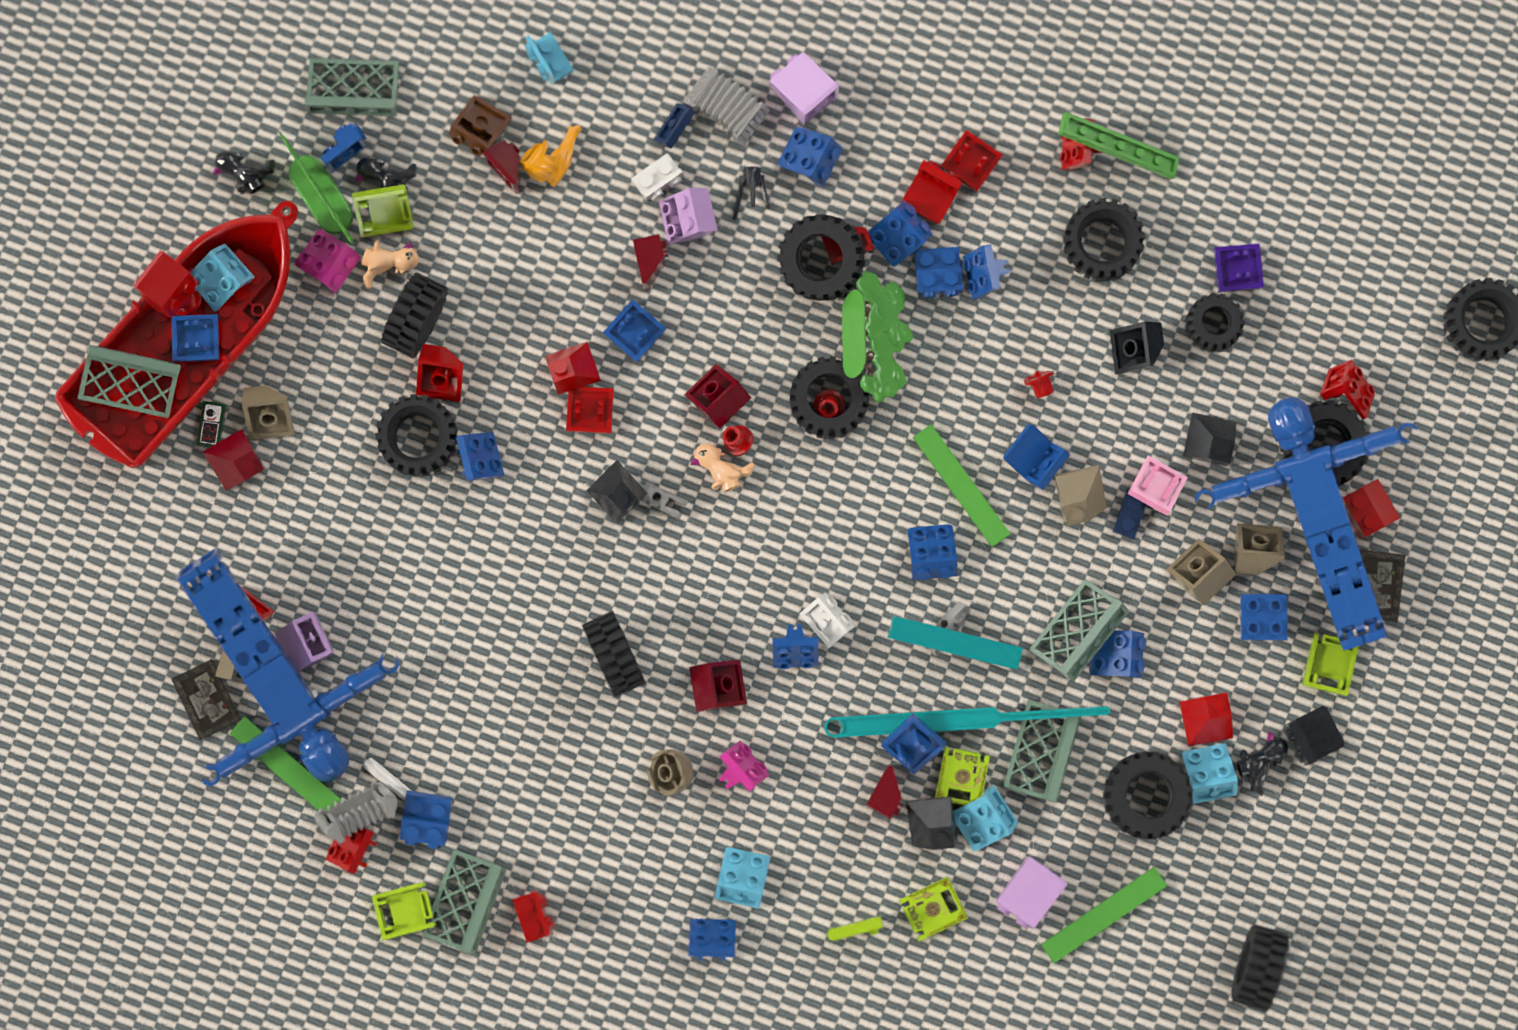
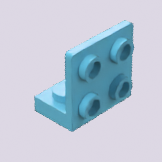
(550, 58)
(220, 276)
(1210, 773)
(985, 819)
(742, 877)

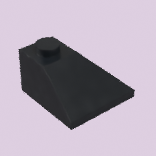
(1136, 346)
(1210, 439)
(616, 491)
(932, 823)

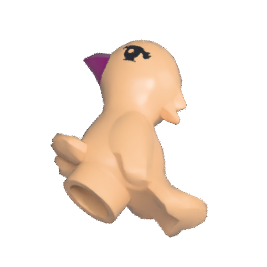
(381, 260)
(724, 473)

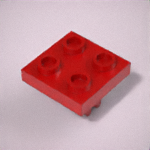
(1075, 154)
(972, 160)
(590, 410)
(350, 853)

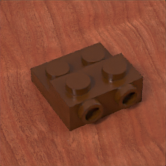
(479, 126)

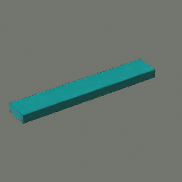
(955, 642)

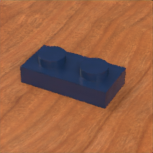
(674, 125)
(1129, 516)

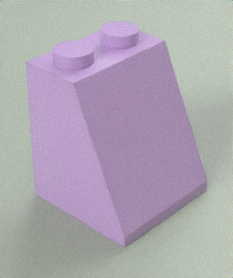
(804, 87)
(1030, 893)

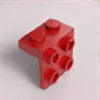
(932, 191)

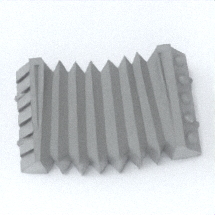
(728, 104)
(356, 811)

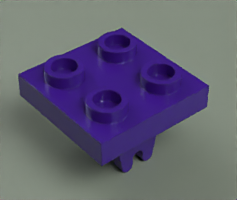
(1238, 268)

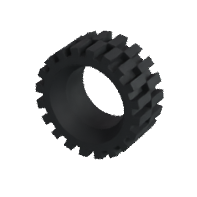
(1121, 218)
(414, 315)
(1455, 315)
(397, 415)
(808, 418)
(613, 654)
(1260, 967)

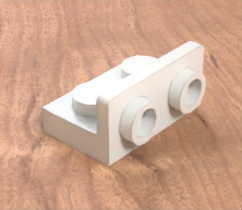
(657, 178)
(827, 619)

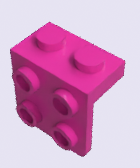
(327, 260)

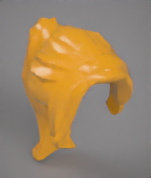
(552, 167)

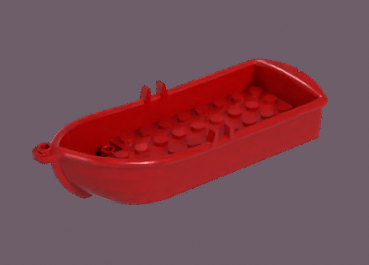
(134, 436)

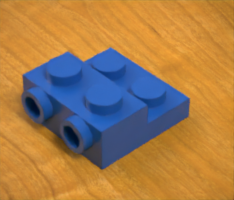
(349, 143)
(938, 272)
(426, 819)

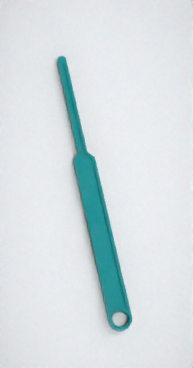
(950, 719)

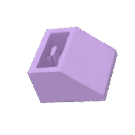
(688, 215)
(305, 641)

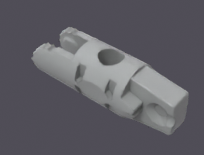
(662, 504)
(952, 620)

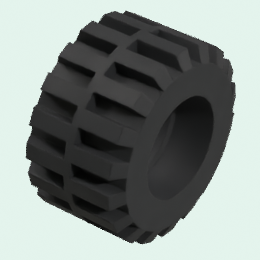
(1225, 307)

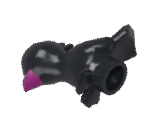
(370, 170)
(246, 175)
(1256, 763)

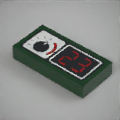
(211, 424)

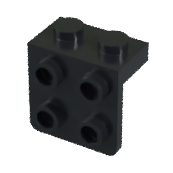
(1314, 735)

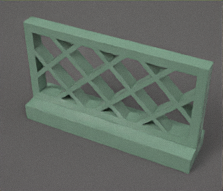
(352, 105)
(132, 361)
(1095, 636)
(1060, 761)
(483, 905)

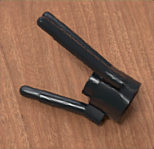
(751, 178)

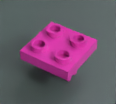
(742, 767)

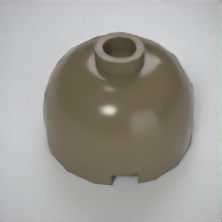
(670, 772)

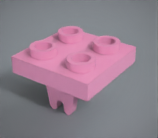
(1157, 485)

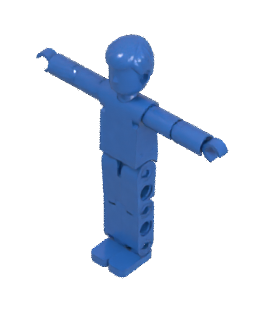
(1321, 513)
(270, 675)

